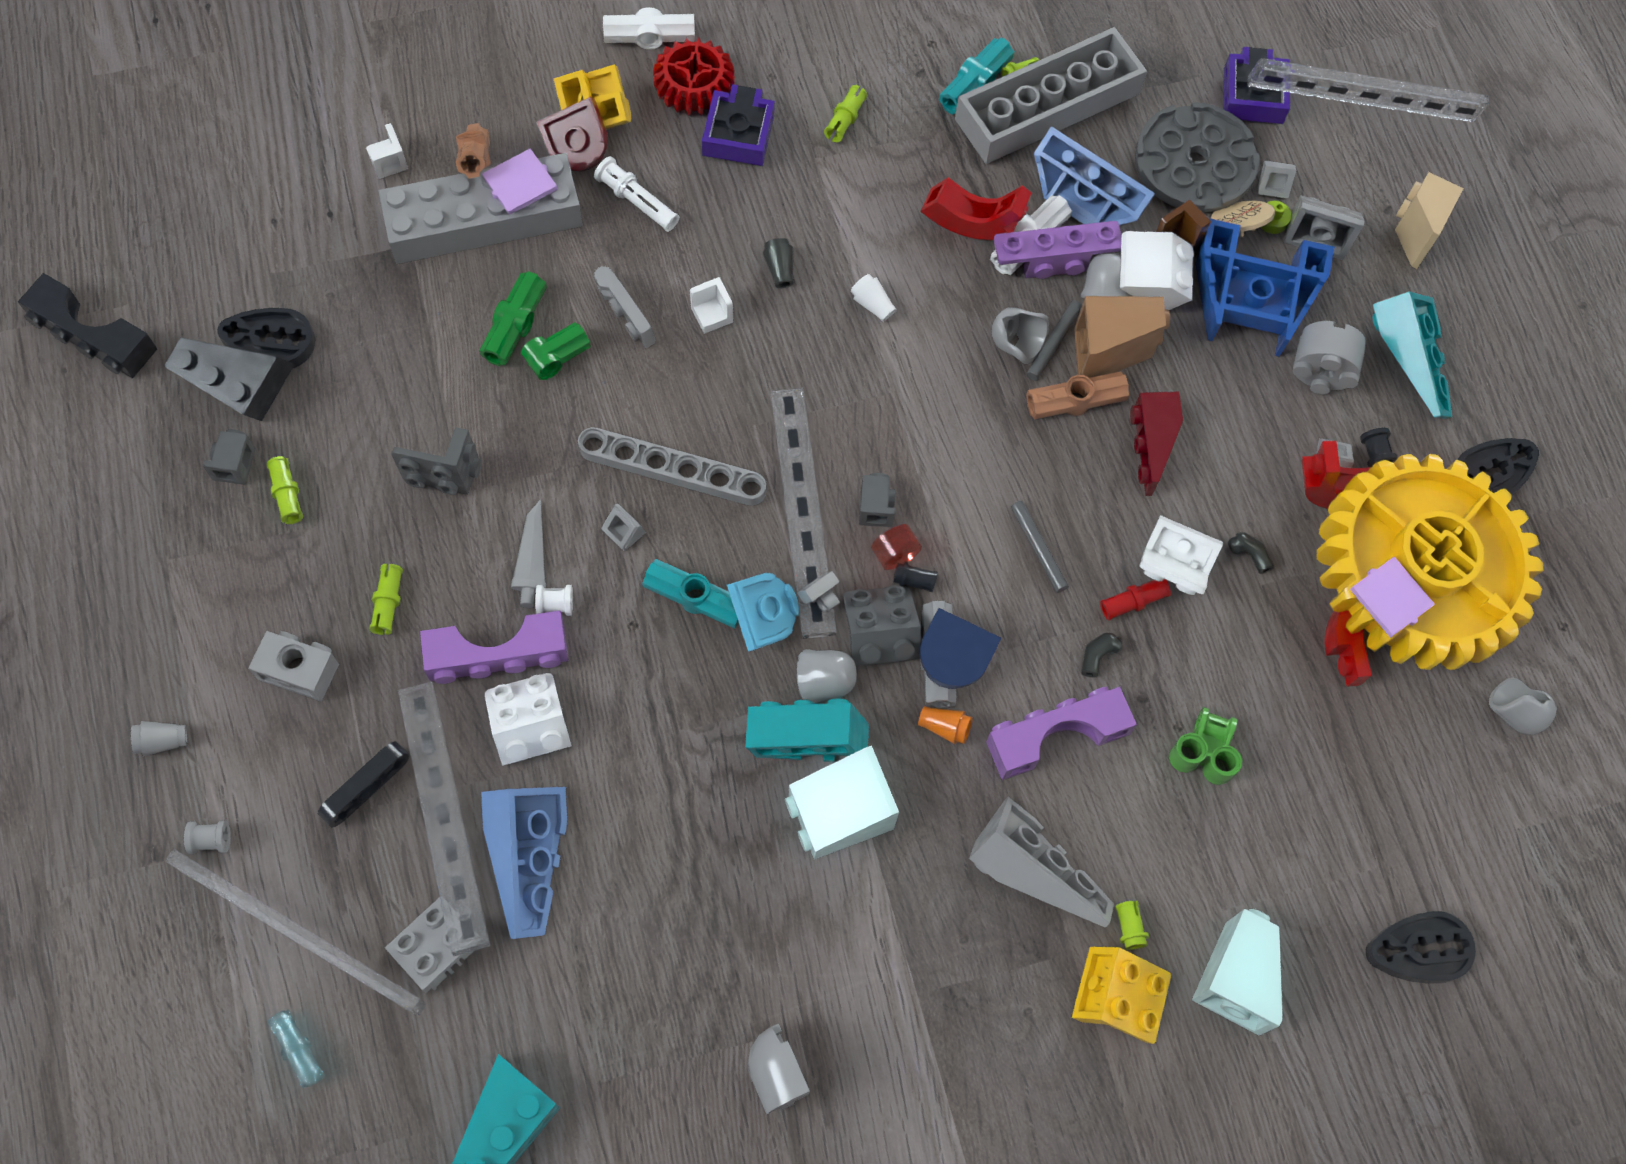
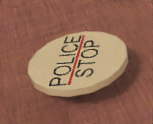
(1247, 214)

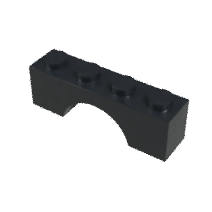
(118, 344)

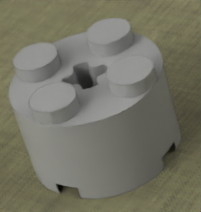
(1329, 357)

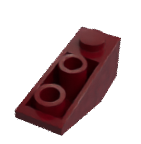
(1157, 424)

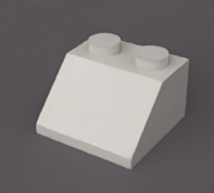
(1157, 266)

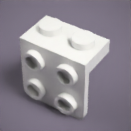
(1180, 556)
(526, 718)

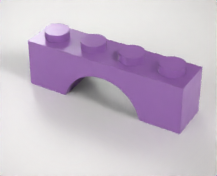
(537, 643)
(1100, 717)

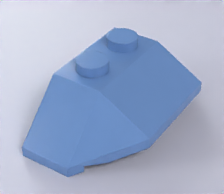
(1088, 183)

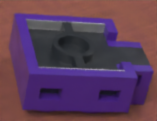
(1252, 102)
(738, 125)

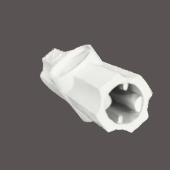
(648, 28)
(1048, 215)

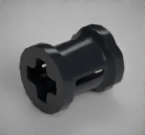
(1378, 446)

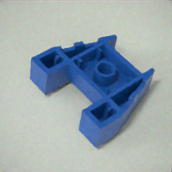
(1257, 290)

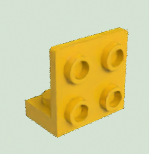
(1122, 992)

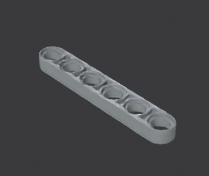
(674, 460)

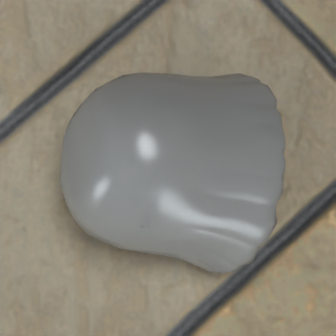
(1104, 277)
(1030, 328)
(825, 675)
(1521, 707)

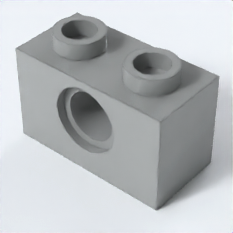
(308, 679)

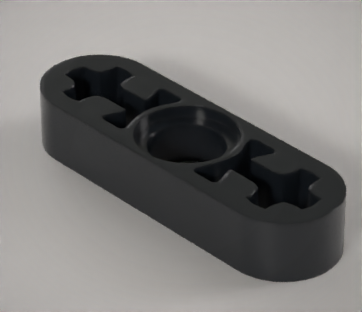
(363, 784)

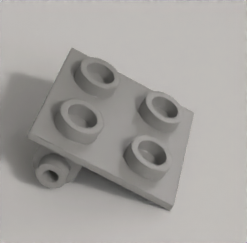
(425, 949)

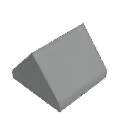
(622, 528)

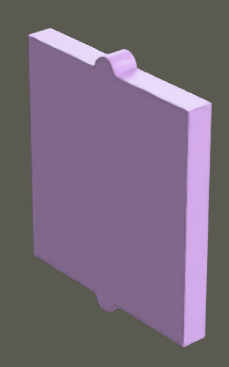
(519, 181)
(1392, 597)

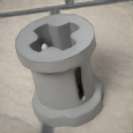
(207, 837)

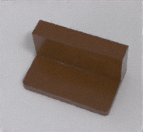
(1187, 223)

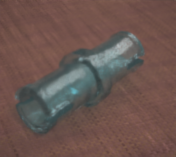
(295, 1048)

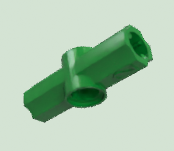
(513, 318)

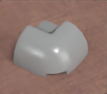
(775, 1071)

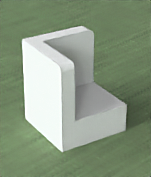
(387, 155)
(711, 305)

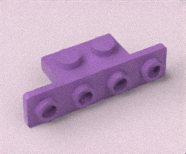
(1058, 248)

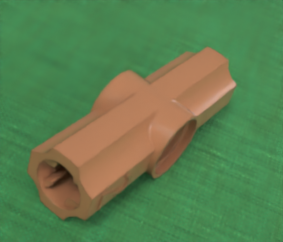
(473, 150)
(1059, 398)

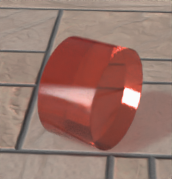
(896, 546)

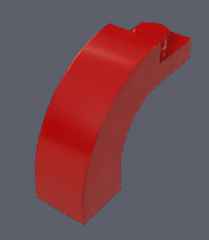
(974, 215)
(1324, 476)
(1353, 658)

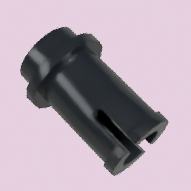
(914, 577)

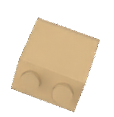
(1425, 215)

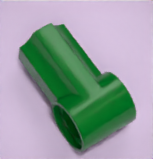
(549, 354)

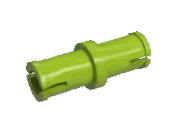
(845, 113)
(284, 490)
(386, 599)

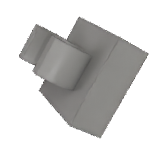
(1276, 179)
(820, 591)

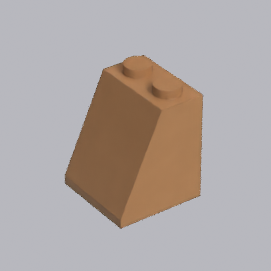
(1118, 332)

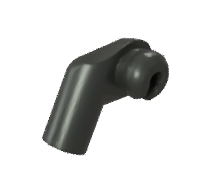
(1255, 548)

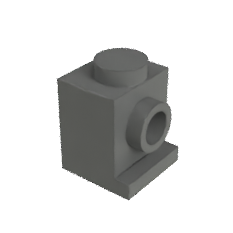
(230, 457)
(876, 501)

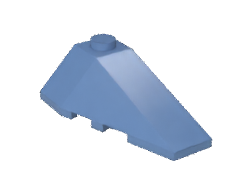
(523, 842)

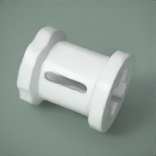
(554, 599)

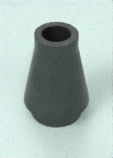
(779, 258)

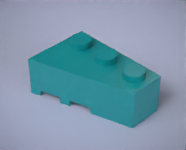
(805, 729)
(505, 1118)

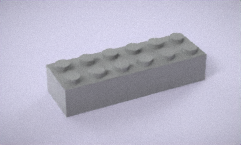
(1050, 93)
(462, 214)

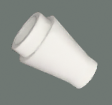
(873, 297)

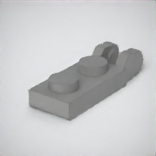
(622, 304)

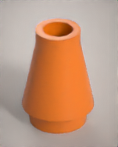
(948, 724)

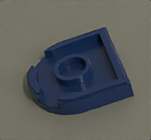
(956, 651)

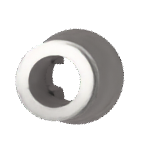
(157, 737)

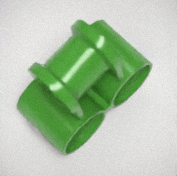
(1209, 742)

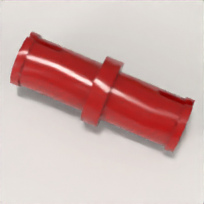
(1134, 598)

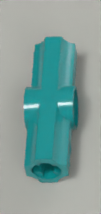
(977, 72)
(675, 585)

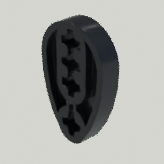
(276, 321)
(1499, 454)
(1430, 966)

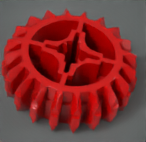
(678, 67)

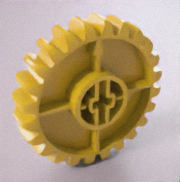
(1451, 541)

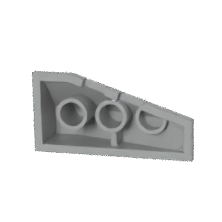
(1023, 859)

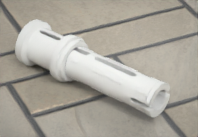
(623, 189)

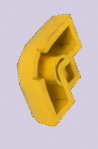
(603, 86)

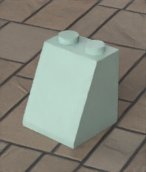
(842, 804)
(1245, 973)

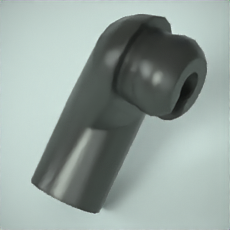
(1098, 648)

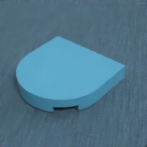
(764, 609)

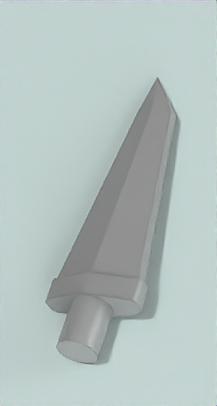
(530, 561)

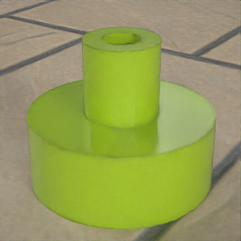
(1280, 220)

